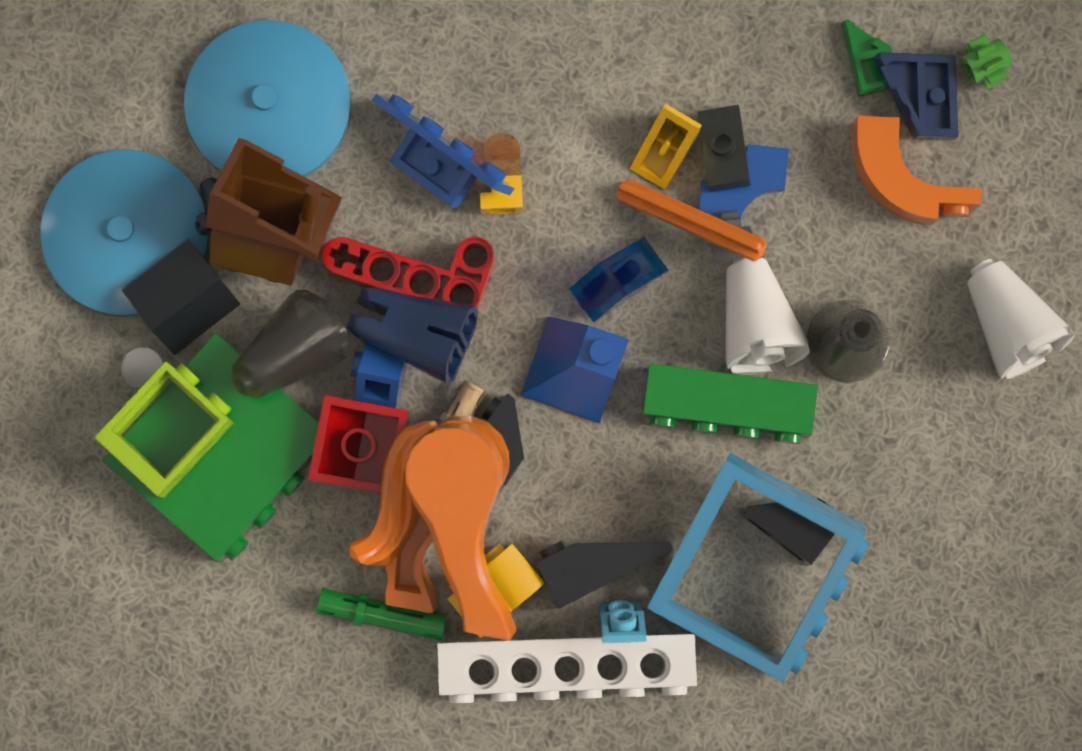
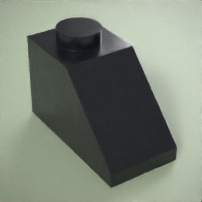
(790, 530)

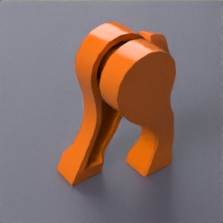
(441, 490)

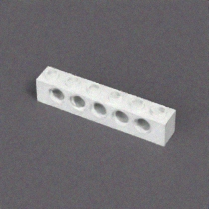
(456, 658)

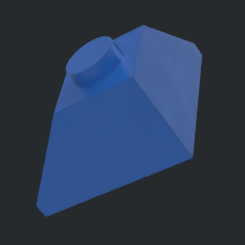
(574, 368)

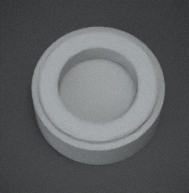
(140, 366)

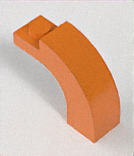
(890, 182)

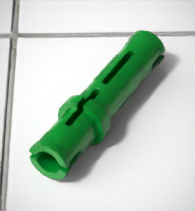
(373, 612)

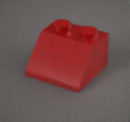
(354, 442)

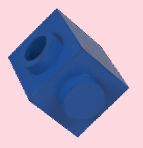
(378, 376)

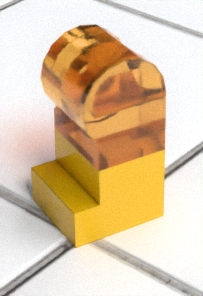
(503, 152)

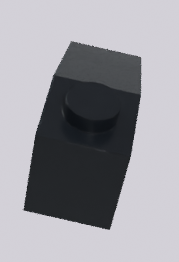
(588, 566)

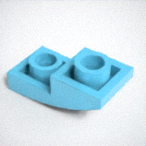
(622, 622)

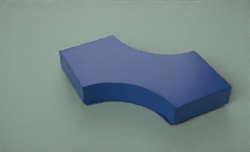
(767, 175)

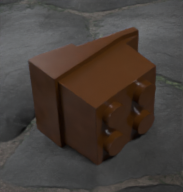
(266, 216)

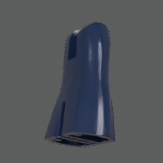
(417, 330)

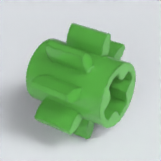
(986, 61)

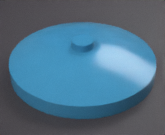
(272, 89)
(115, 222)

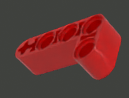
(407, 269)

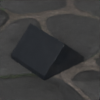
(180, 297)

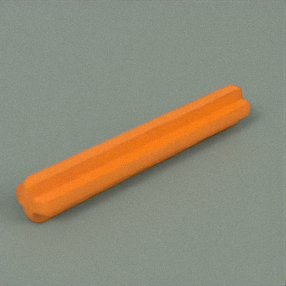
(691, 220)

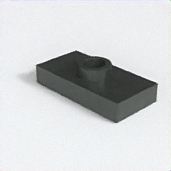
(724, 148)

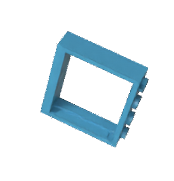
(831, 587)

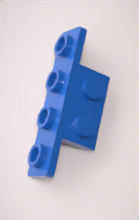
(436, 162)

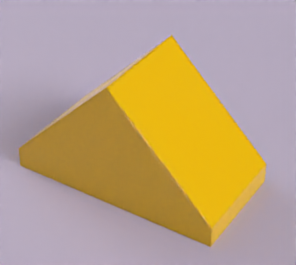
(665, 146)

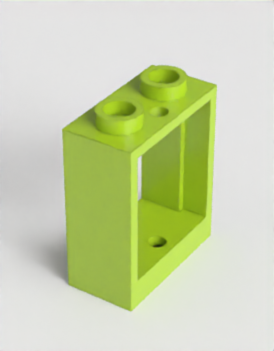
(130, 457)

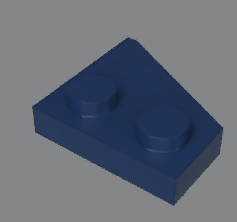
(923, 92)

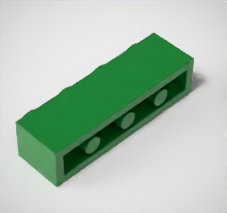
(729, 401)

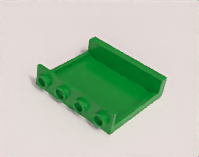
(241, 472)

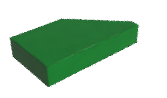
(861, 53)

